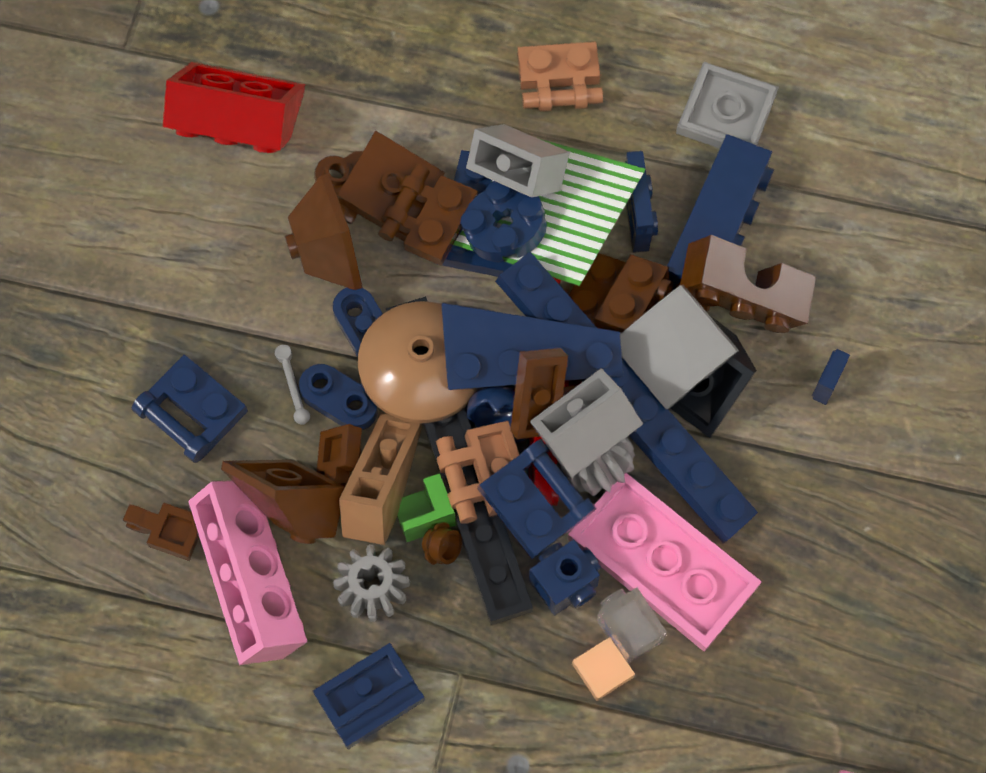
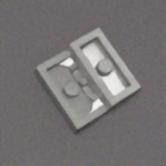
(675, 346)

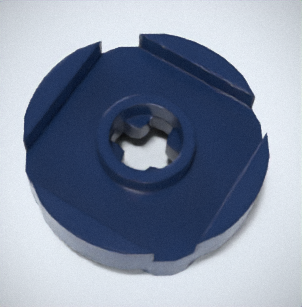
(517, 238)

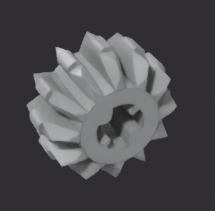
(605, 469)
(377, 596)

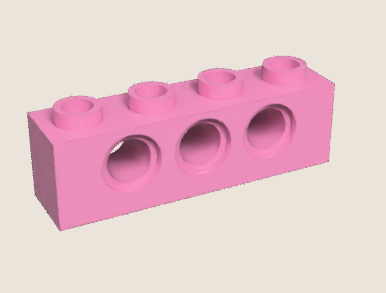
(247, 574)

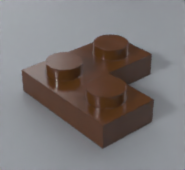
(537, 387)

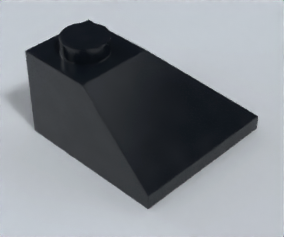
(713, 397)

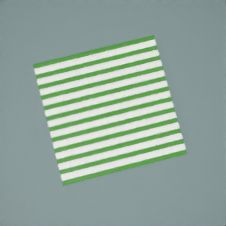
(579, 214)

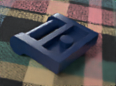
(197, 397)
(524, 506)

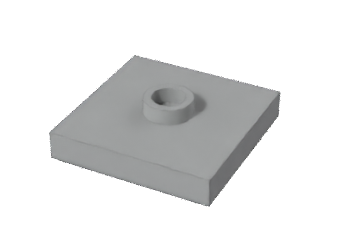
(726, 104)

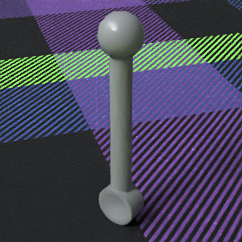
(284, 355)

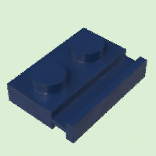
(641, 218)
(369, 696)

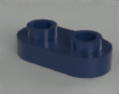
(355, 327)
(336, 395)

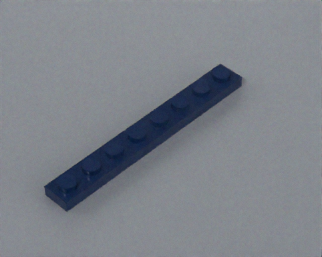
(661, 435)

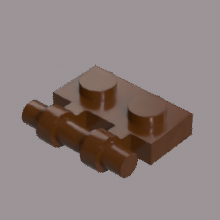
(439, 220)

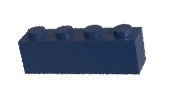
(725, 198)

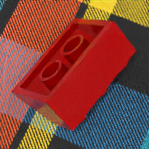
(232, 106)

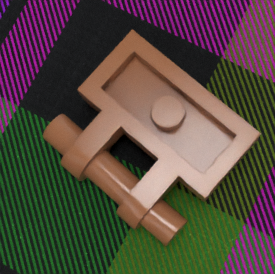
(559, 67)
(488, 451)

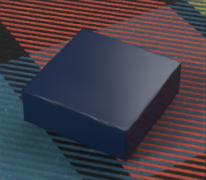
(830, 376)

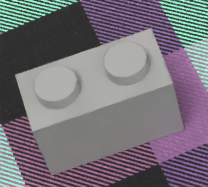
(517, 160)
(586, 422)

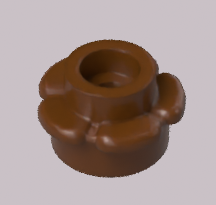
(441, 544)

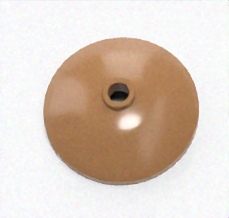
(397, 378)

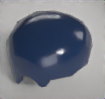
(492, 406)

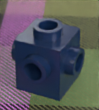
(551, 577)

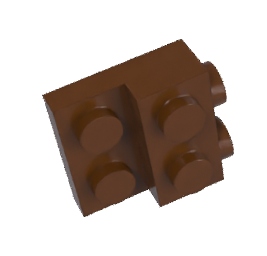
(620, 291)

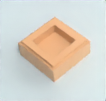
(603, 668)

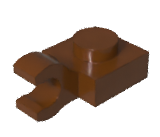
(339, 452)
(170, 530)

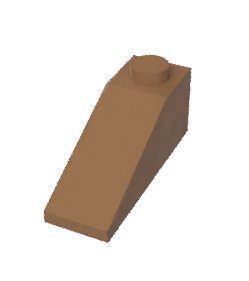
(379, 480)

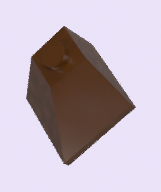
(323, 237)
(290, 496)

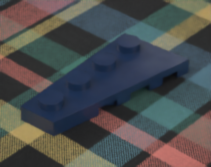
(486, 346)

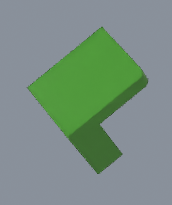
(425, 509)

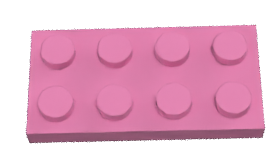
(667, 560)

